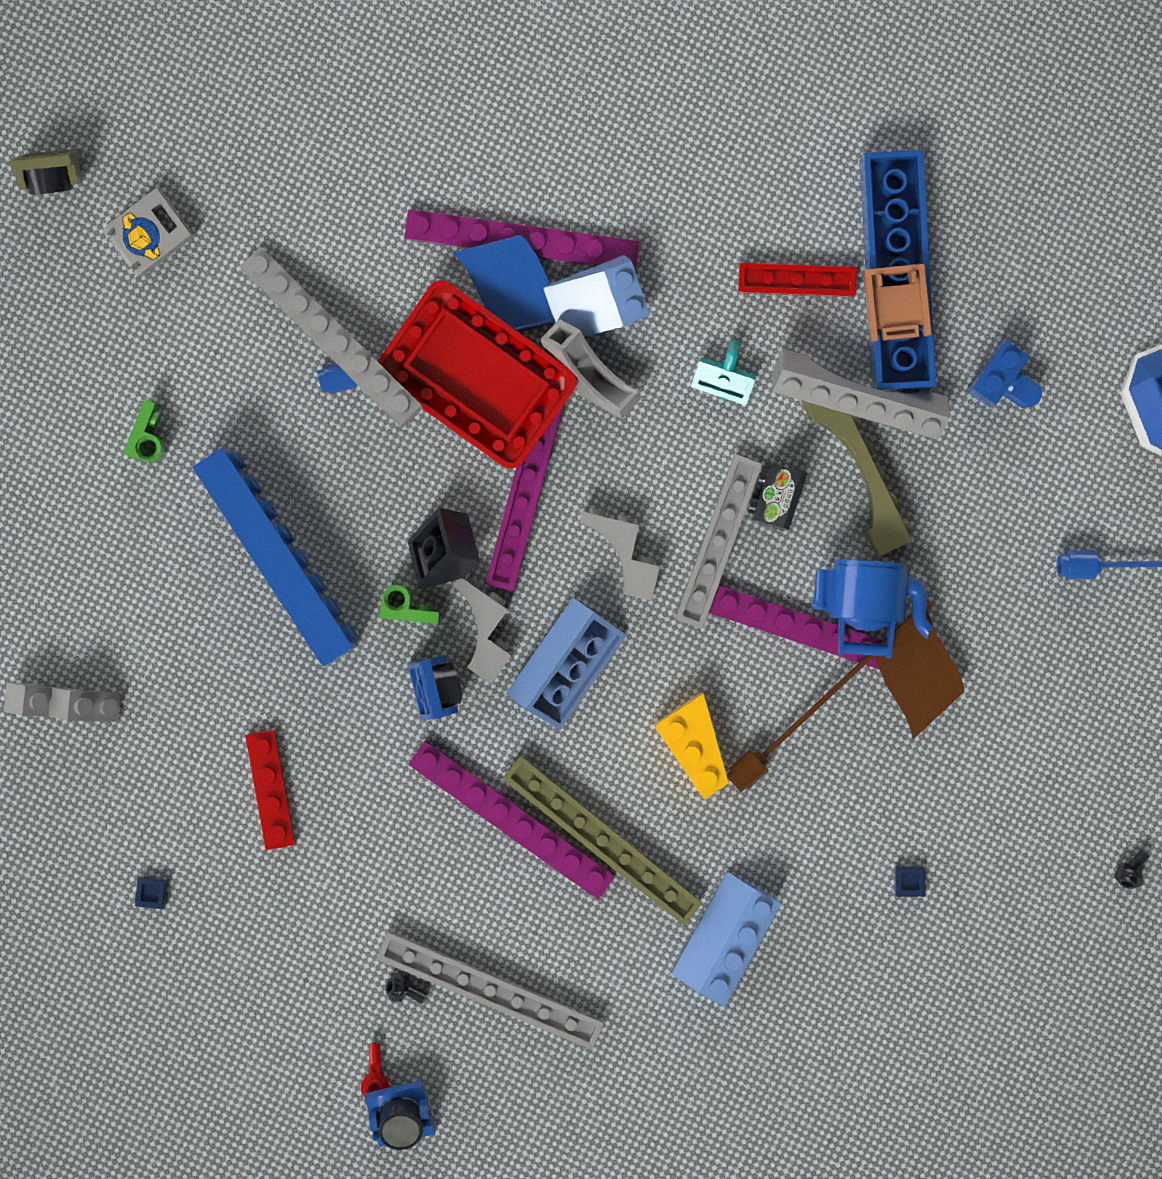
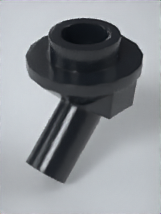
(1128, 874)
(402, 987)

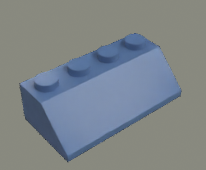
(566, 664)
(726, 938)

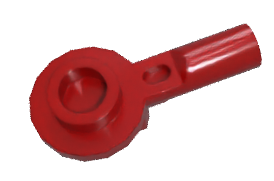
(375, 1078)

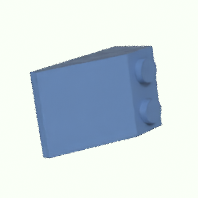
(598, 297)

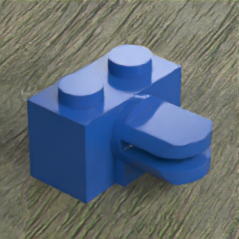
(1004, 377)

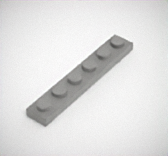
(718, 541)

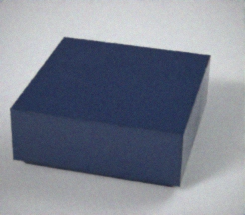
(909, 881)
(151, 892)

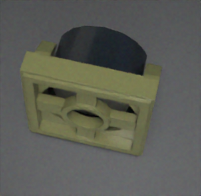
(47, 171)

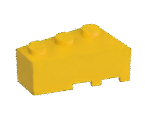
(694, 744)

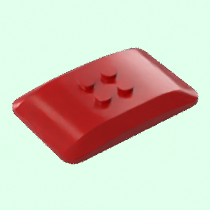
(477, 374)

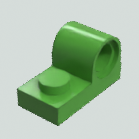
(146, 420)
(423, 613)

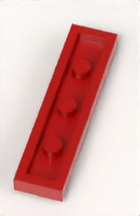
(797, 280)
(270, 789)

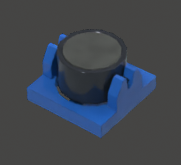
(435, 687)
(401, 1120)

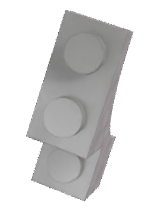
(593, 378)
(639, 575)
(488, 610)
(62, 703)

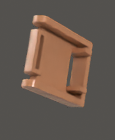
(897, 308)

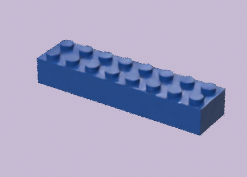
(894, 237)
(275, 555)

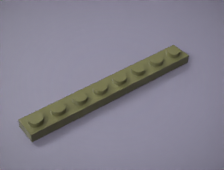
(602, 840)

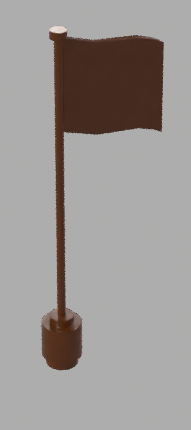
(917, 676)

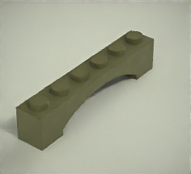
(886, 527)

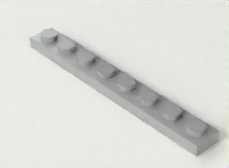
(331, 337)
(490, 990)

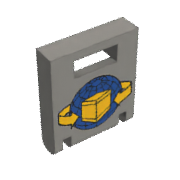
(142, 235)

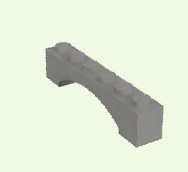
(804, 380)

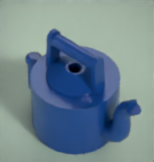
(870, 598)

